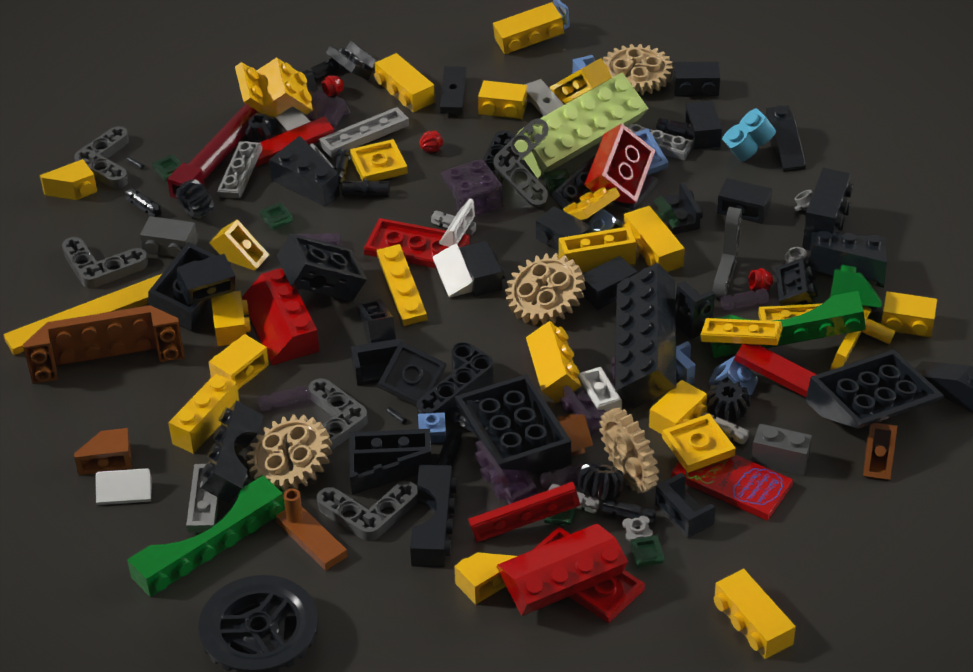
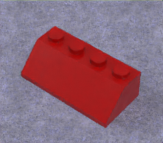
(280, 318)
(562, 568)

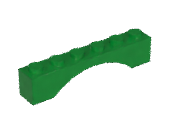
(836, 316)
(165, 563)

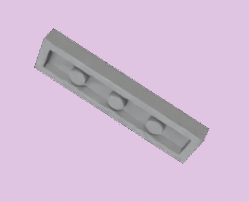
(364, 131)

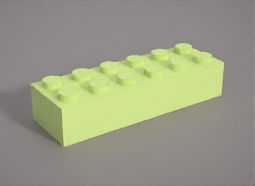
(583, 123)

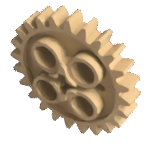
(641, 66)
(545, 289)
(629, 449)
(307, 451)

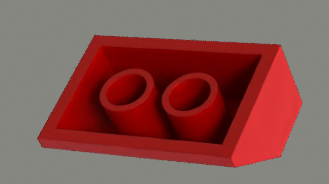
(621, 164)

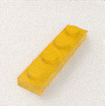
(401, 285)

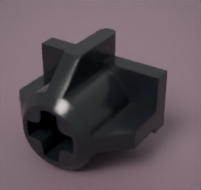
(261, 128)

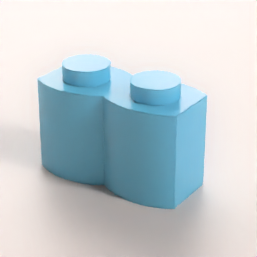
(749, 134)

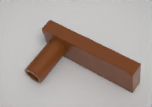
(309, 532)

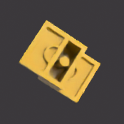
(274, 88)

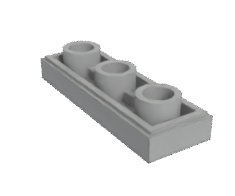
(542, 97)
(670, 145)
(239, 170)

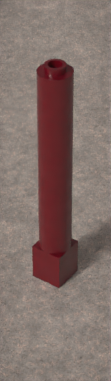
(214, 151)

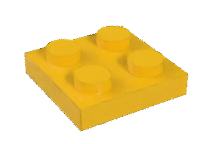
(379, 161)
(591, 203)
(698, 443)

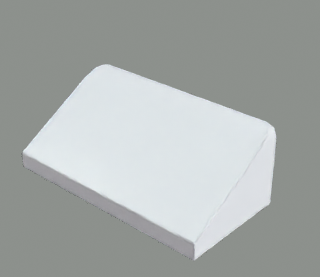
(292, 118)
(459, 225)
(453, 271)
(600, 389)
(123, 486)

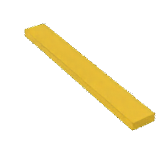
(125, 298)

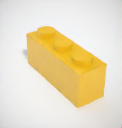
(528, 28)
(581, 81)
(404, 82)
(654, 239)
(599, 247)
(553, 360)
(202, 413)
(754, 614)

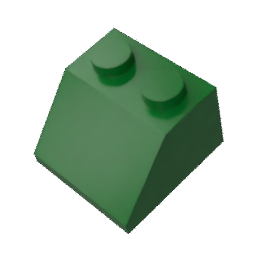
(849, 280)

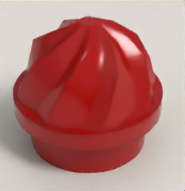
(332, 86)
(431, 141)
(760, 279)

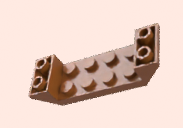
(102, 337)

